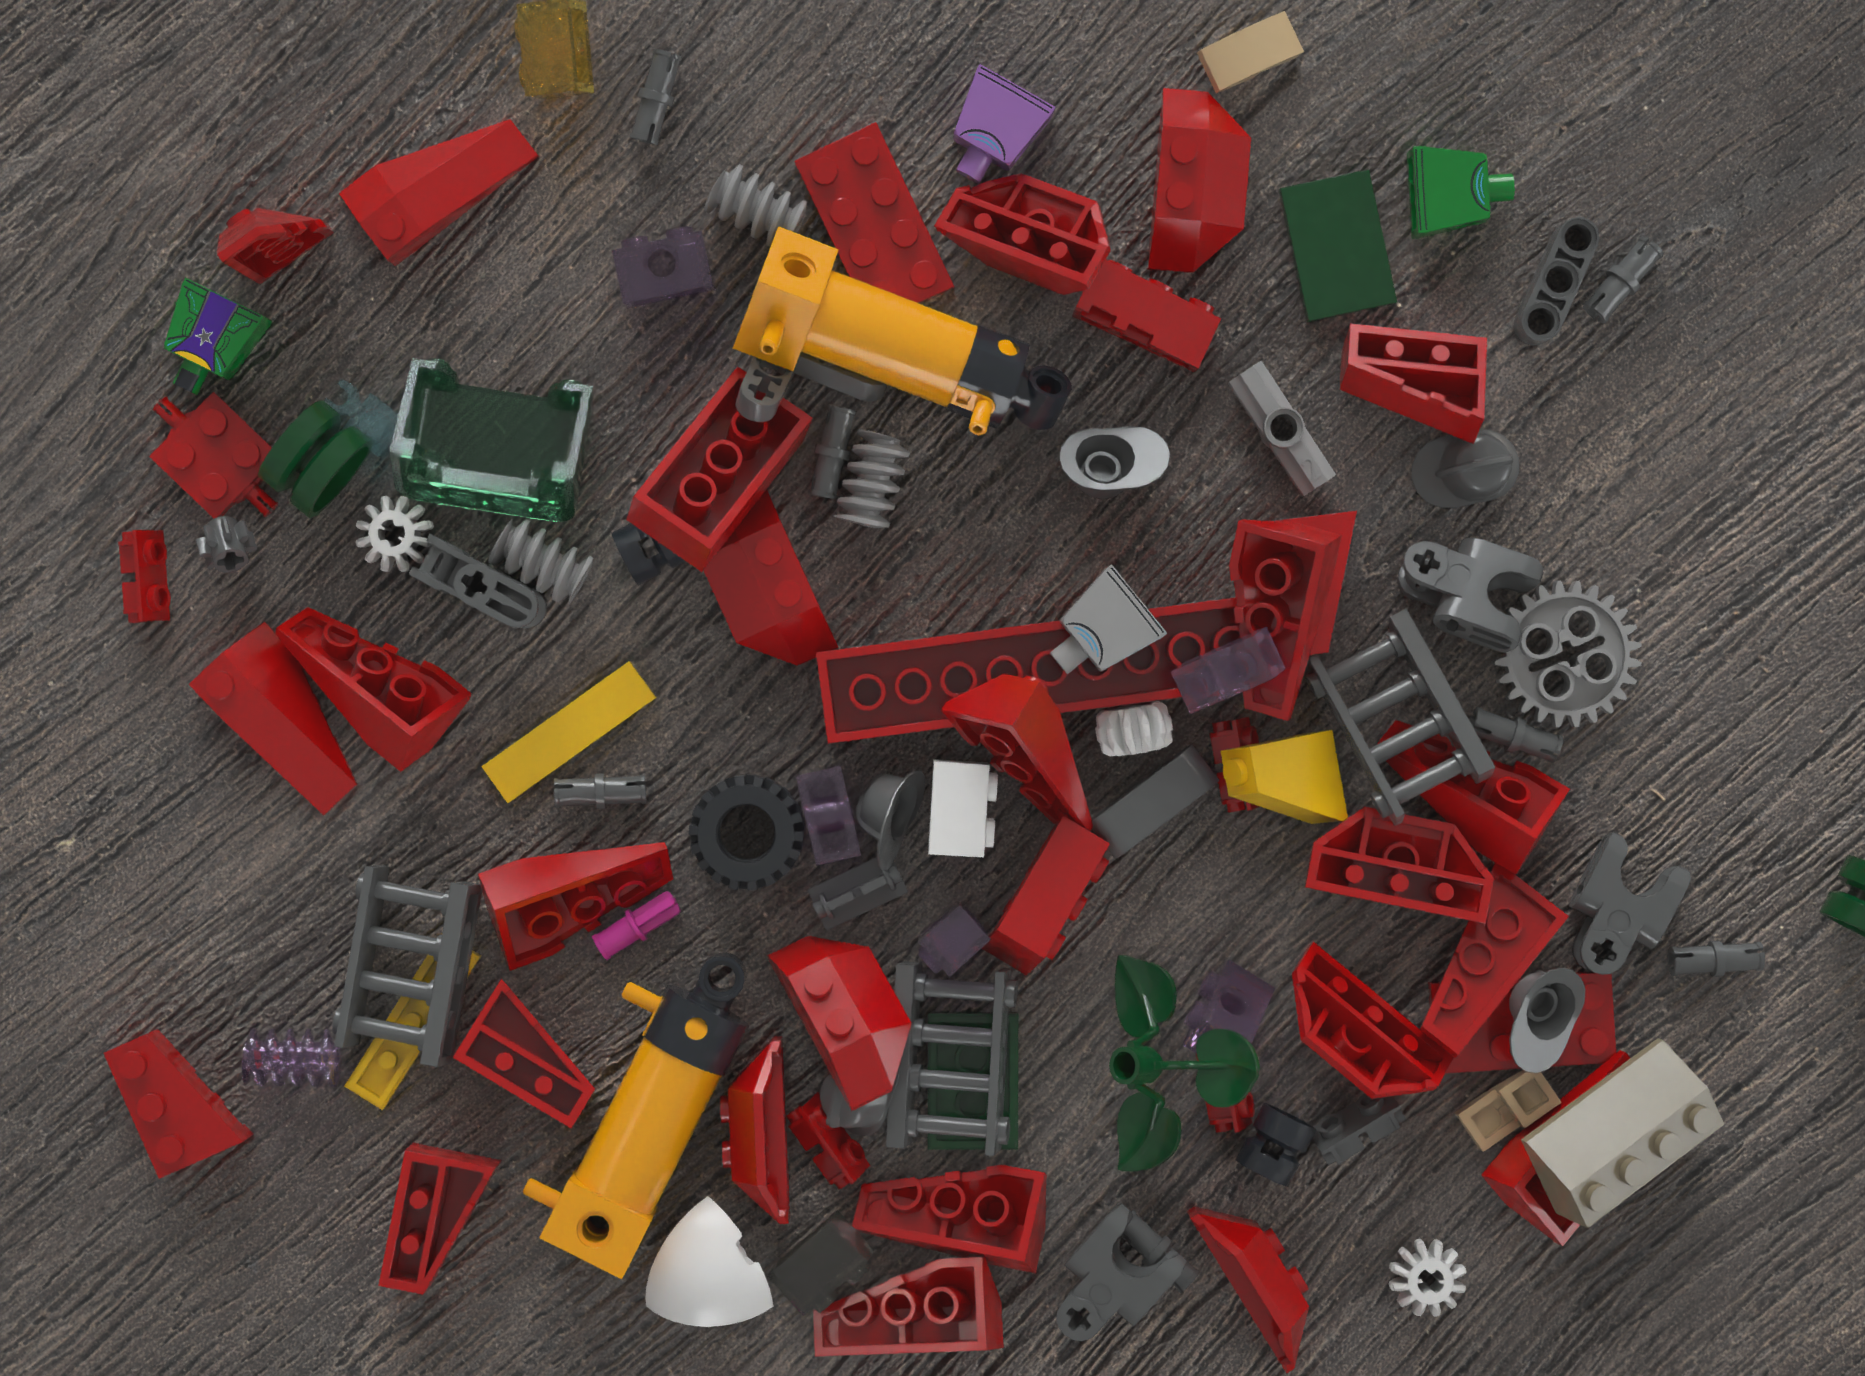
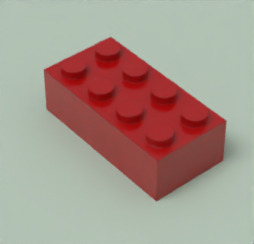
(715, 474)

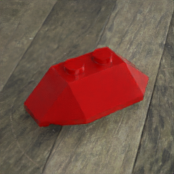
(1197, 181)
(1029, 231)
(767, 590)
(1406, 865)
(847, 1013)
(1362, 1031)
(759, 1131)
(1259, 1278)

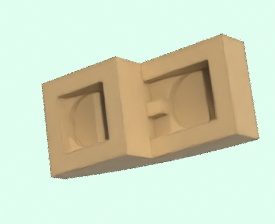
(1250, 52)
(1506, 1107)

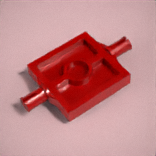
(213, 456)

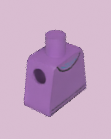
(997, 123)

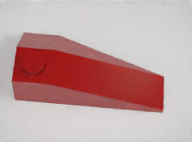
(425, 191)
(268, 241)
(1282, 584)
(383, 696)
(271, 706)
(1028, 742)
(1497, 816)
(552, 897)
(1514, 1175)
(963, 1214)
(927, 1310)

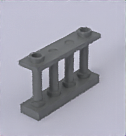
(1423, 680)
(449, 949)
(903, 1119)

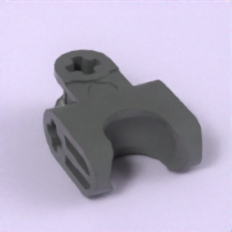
(1460, 584)
(505, 596)
(1615, 914)
(1110, 1281)

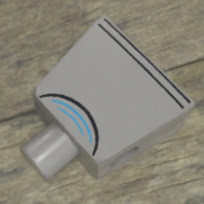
(1106, 624)

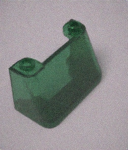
(490, 444)

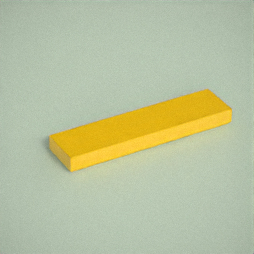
(569, 732)
(389, 1061)

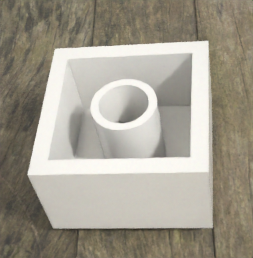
(960, 808)

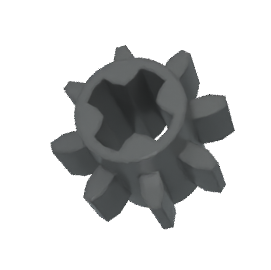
(226, 544)

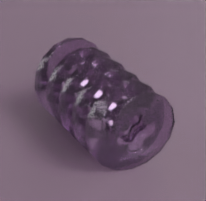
(291, 1059)

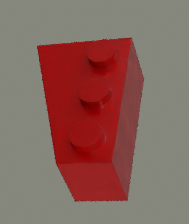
(1148, 315)
(1419, 375)
(1048, 896)
(523, 1058)
(171, 1104)
(429, 1212)

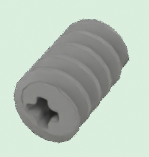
(754, 205)
(872, 480)
(540, 561)

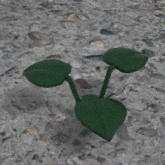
(1224, 1076)

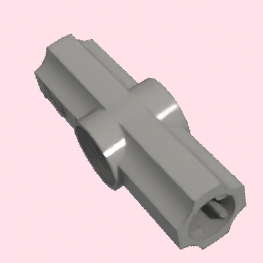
(1299, 454)

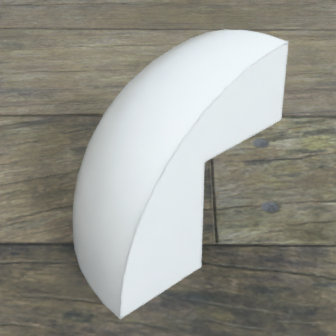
(705, 1273)

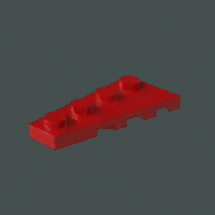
(1490, 960)

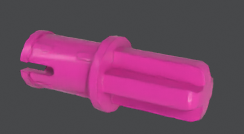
(636, 924)

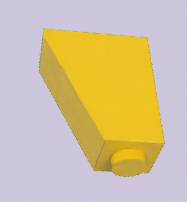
(1289, 776)

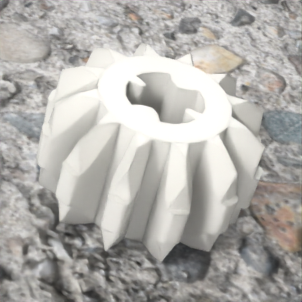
(389, 549)
(1134, 728)
(1423, 1293)

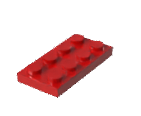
(873, 216)
(1589, 1042)

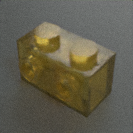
(554, 49)

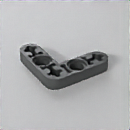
(808, 367)

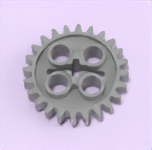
(1580, 691)

